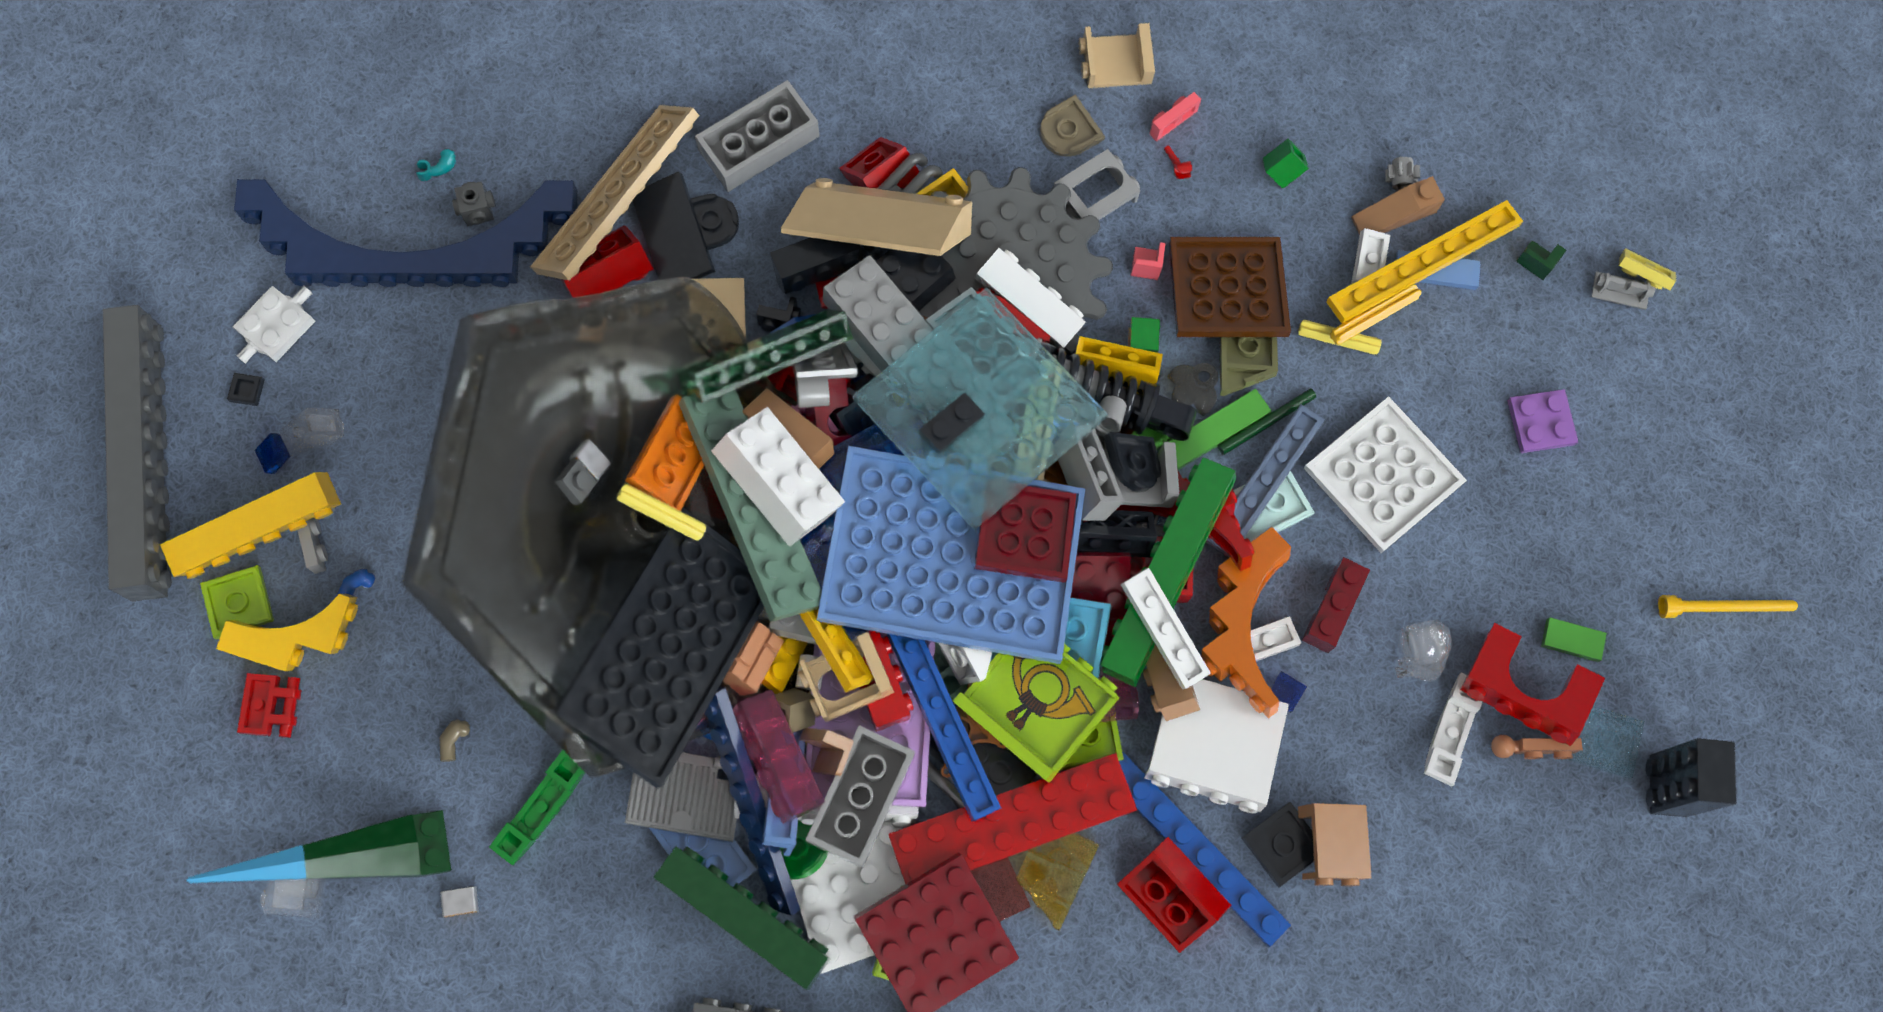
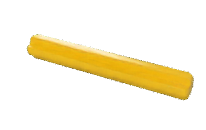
(1374, 315)

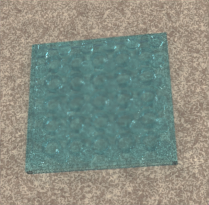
(1027, 401)

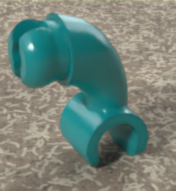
(443, 166)

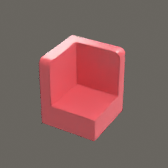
(1148, 262)

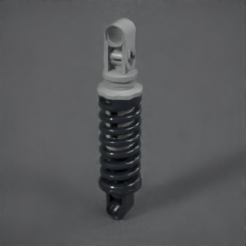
(1142, 403)

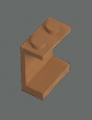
(1338, 843)

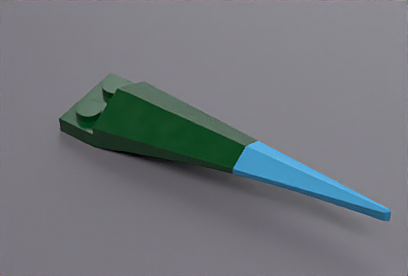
(393, 848)

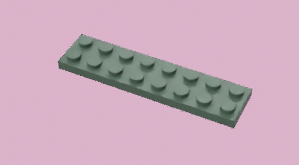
(778, 571)

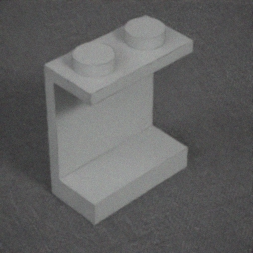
(1166, 488)

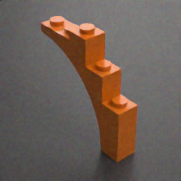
(1231, 616)

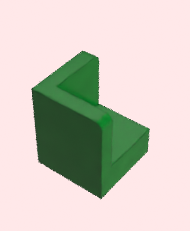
(1285, 163)

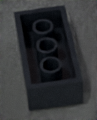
(917, 274)
(1692, 778)

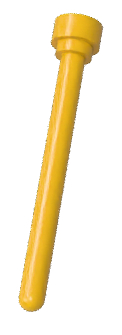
(1671, 606)

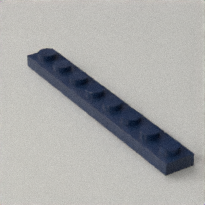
(750, 803)

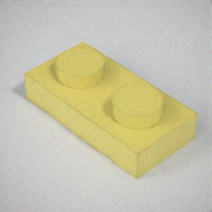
(1654, 273)

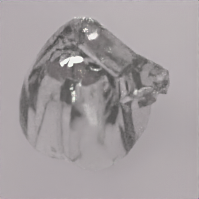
(1424, 649)

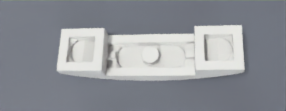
(1451, 734)

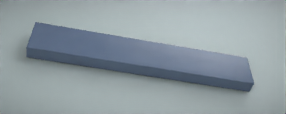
(1273, 469)

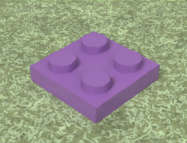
(1542, 421)

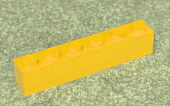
(250, 525)

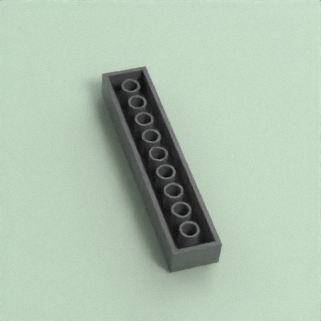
(135, 454)

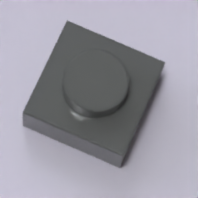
(576, 481)

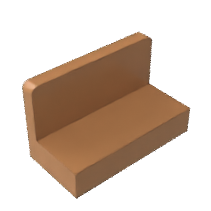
(833, 750)

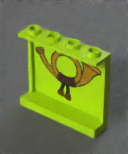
(1039, 707)

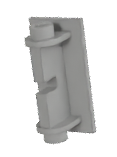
(1622, 290)

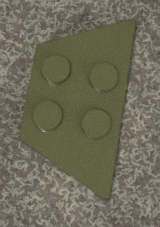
(1246, 362)

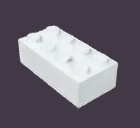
(778, 476)

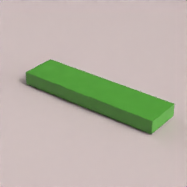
(1221, 427)

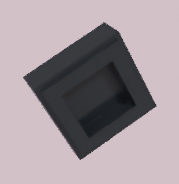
(245, 389)

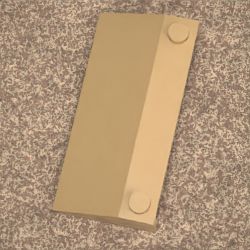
(880, 218)

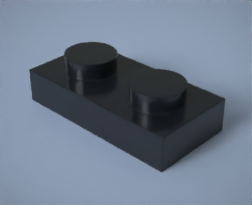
(951, 423)

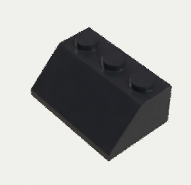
(812, 262)

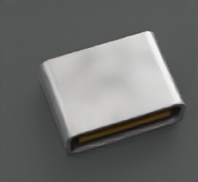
(591, 458)
(459, 901)

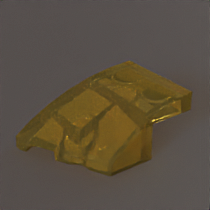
(1057, 874)

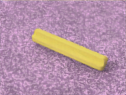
(1322, 333)
(661, 512)

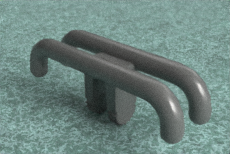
(917, 181)

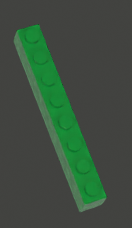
(1170, 564)

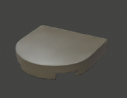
(1069, 128)

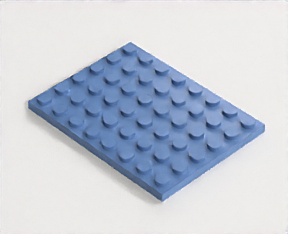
(908, 564)

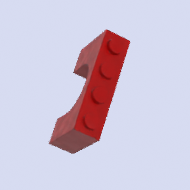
(1558, 717)

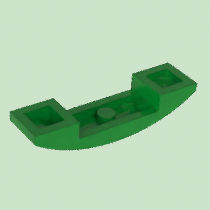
(538, 810)

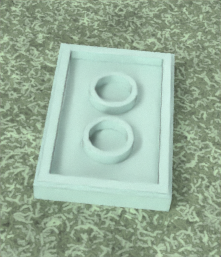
(1283, 510)

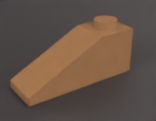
(1401, 208)

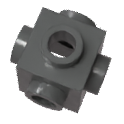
(474, 203)

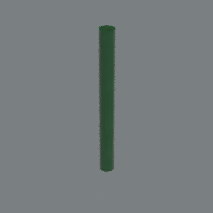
(1266, 421)

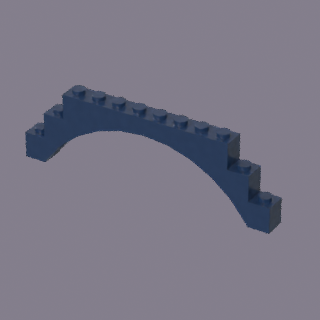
(482, 259)

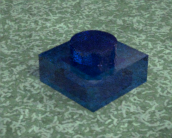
(272, 453)
(1288, 690)

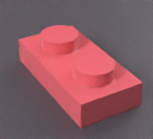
(1180, 111)

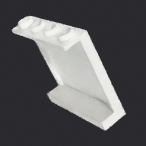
(1220, 749)

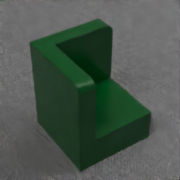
(1539, 260)

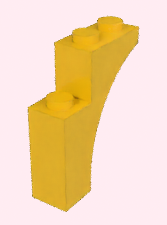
(282, 646)

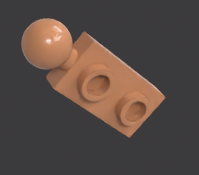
(1533, 748)

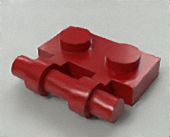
(259, 705)

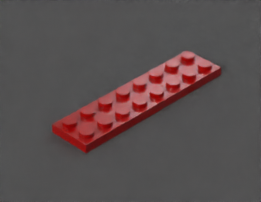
(1025, 821)

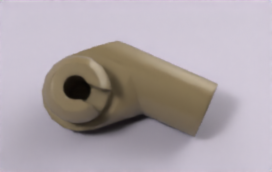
(448, 738)

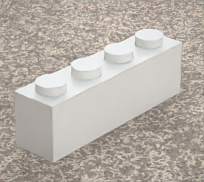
(1030, 297)

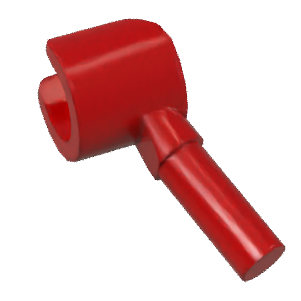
(1181, 170)

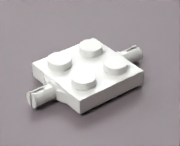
(274, 324)

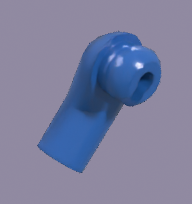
(355, 580)

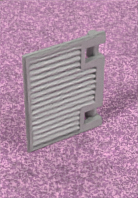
(688, 801)

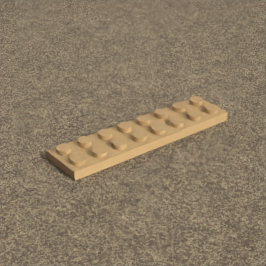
(614, 192)

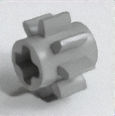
(1402, 172)

